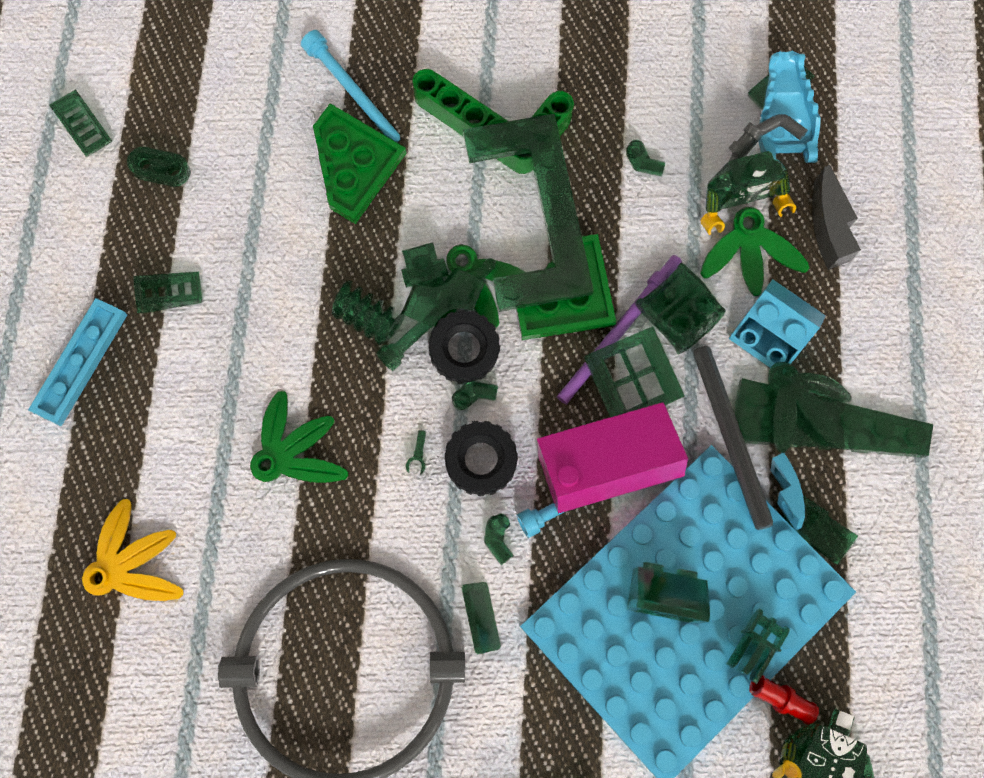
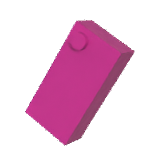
(611, 457)

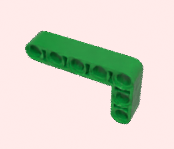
(468, 109)

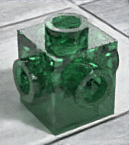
(423, 266)

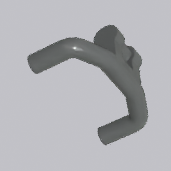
(753, 134)

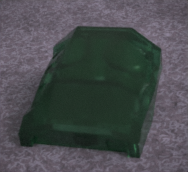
(682, 308)

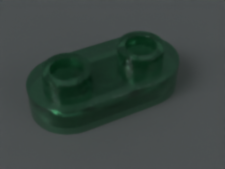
(161, 166)

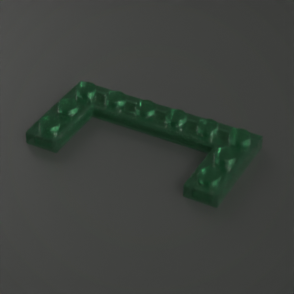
(570, 273)

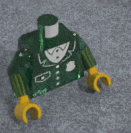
(744, 182)
(825, 752)

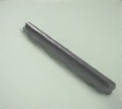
(733, 438)

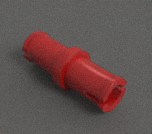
(785, 700)

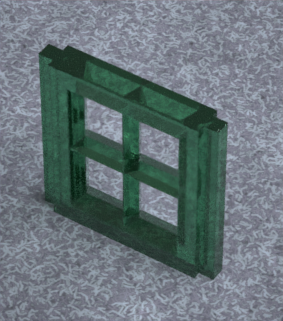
(659, 365)

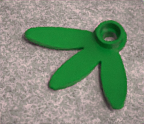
(750, 255)
(485, 303)
(283, 452)

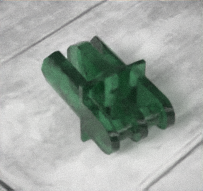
(758, 644)

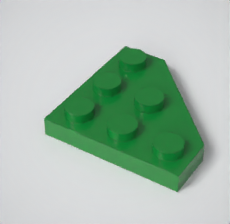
(353, 161)
(576, 313)

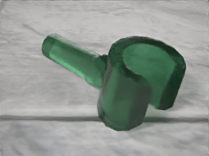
(418, 452)

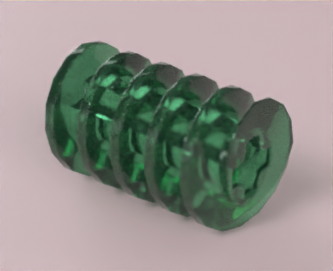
(364, 315)

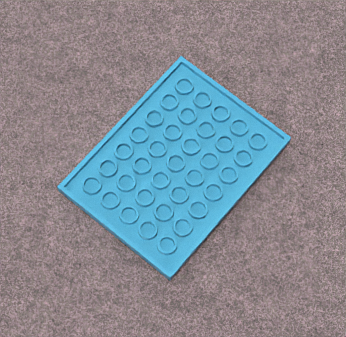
(665, 678)

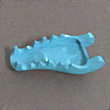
(792, 95)

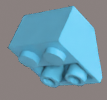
(777, 326)

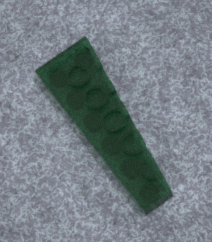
(854, 426)

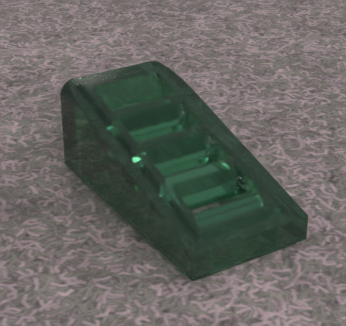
(67, 104)
(155, 281)

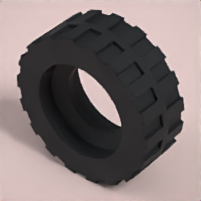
(464, 322)
(481, 433)

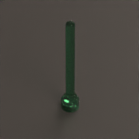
(393, 353)

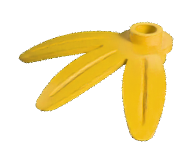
(116, 566)

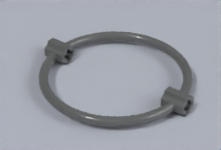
(244, 670)

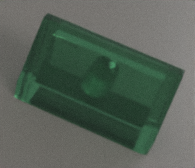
(481, 617)

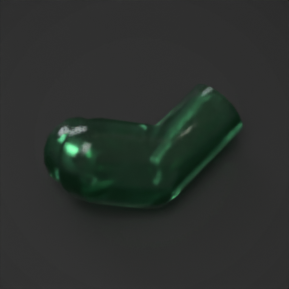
(641, 161)
(471, 392)
(494, 537)

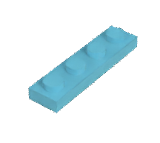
(78, 362)

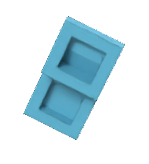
(791, 497)

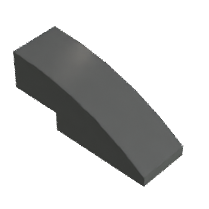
(832, 220)

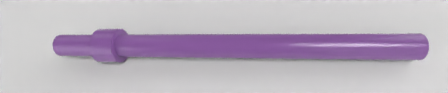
(619, 329)

